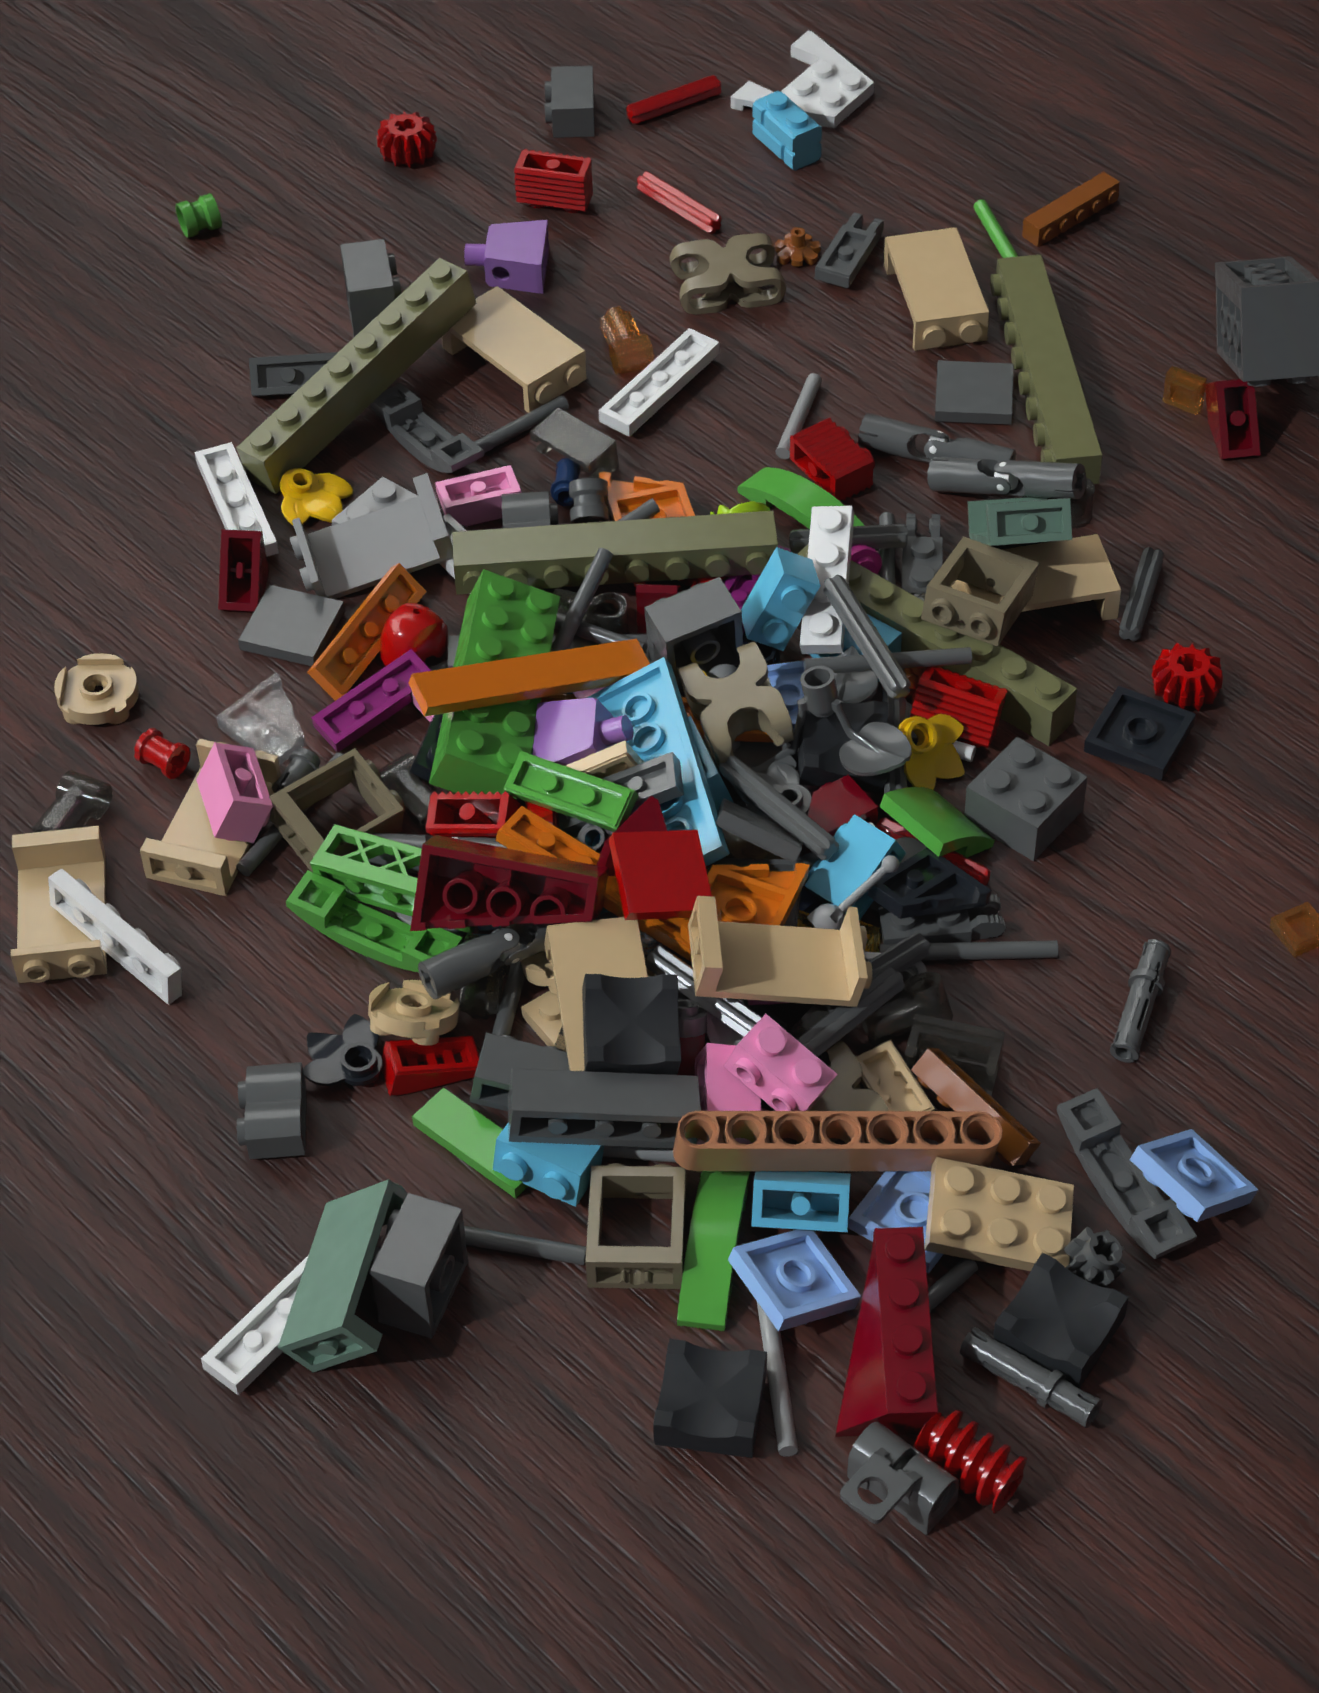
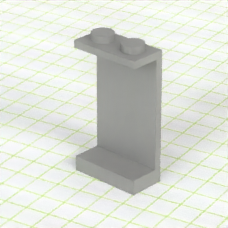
(366, 547)

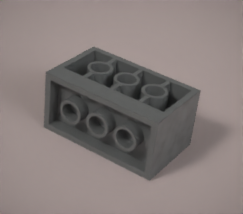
(1268, 319)

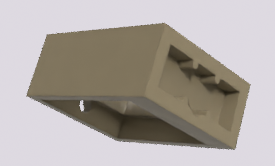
(987, 569)
(346, 769)
(636, 1265)

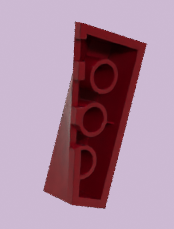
(499, 886)
(892, 1347)

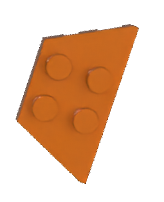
(627, 496)
(753, 893)

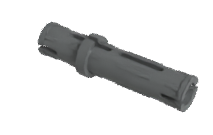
(1145, 985)
(1046, 1386)

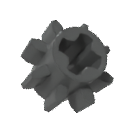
(1095, 1257)

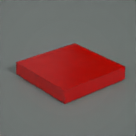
(659, 873)

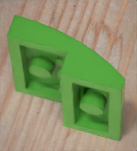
(935, 821)

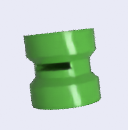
(198, 215)

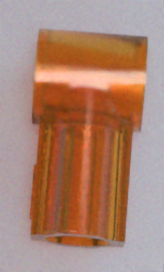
(627, 347)

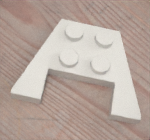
(824, 90)

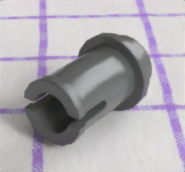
(301, 764)

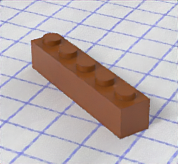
(1070, 209)
(962, 1093)

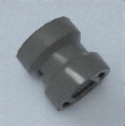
(589, 500)

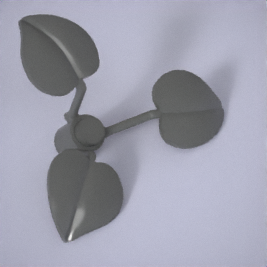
(870, 753)

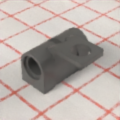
(900, 1478)

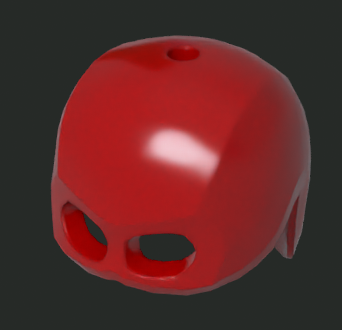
(413, 628)

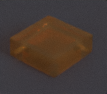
(1184, 390)
(1297, 928)

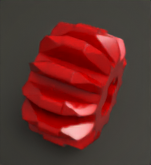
(406, 139)
(1187, 676)

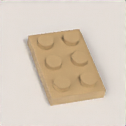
(997, 1215)

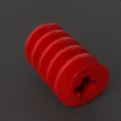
(971, 1460)

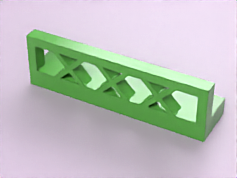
(368, 883)

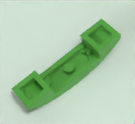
(788, 493)
(364, 929)
(711, 1238)

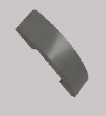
(421, 435)
(1106, 1159)

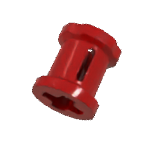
(162, 753)

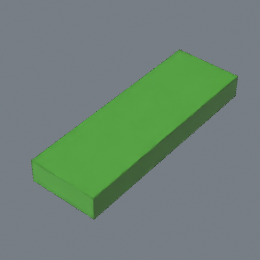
(570, 792)
(465, 1135)

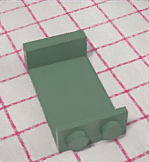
(1019, 520)
(322, 1315)

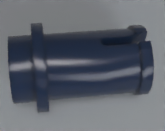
(565, 473)

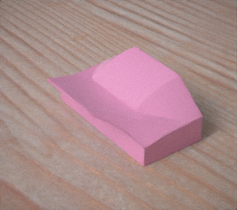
(477, 496)

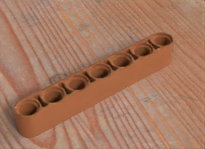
(818, 1153)

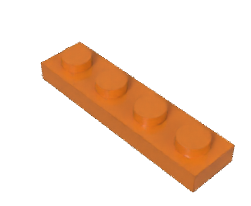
(360, 637)

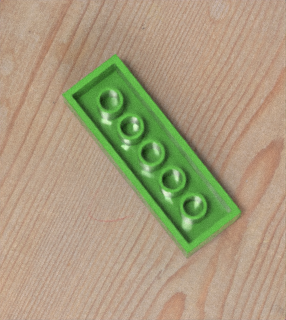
(483, 743)

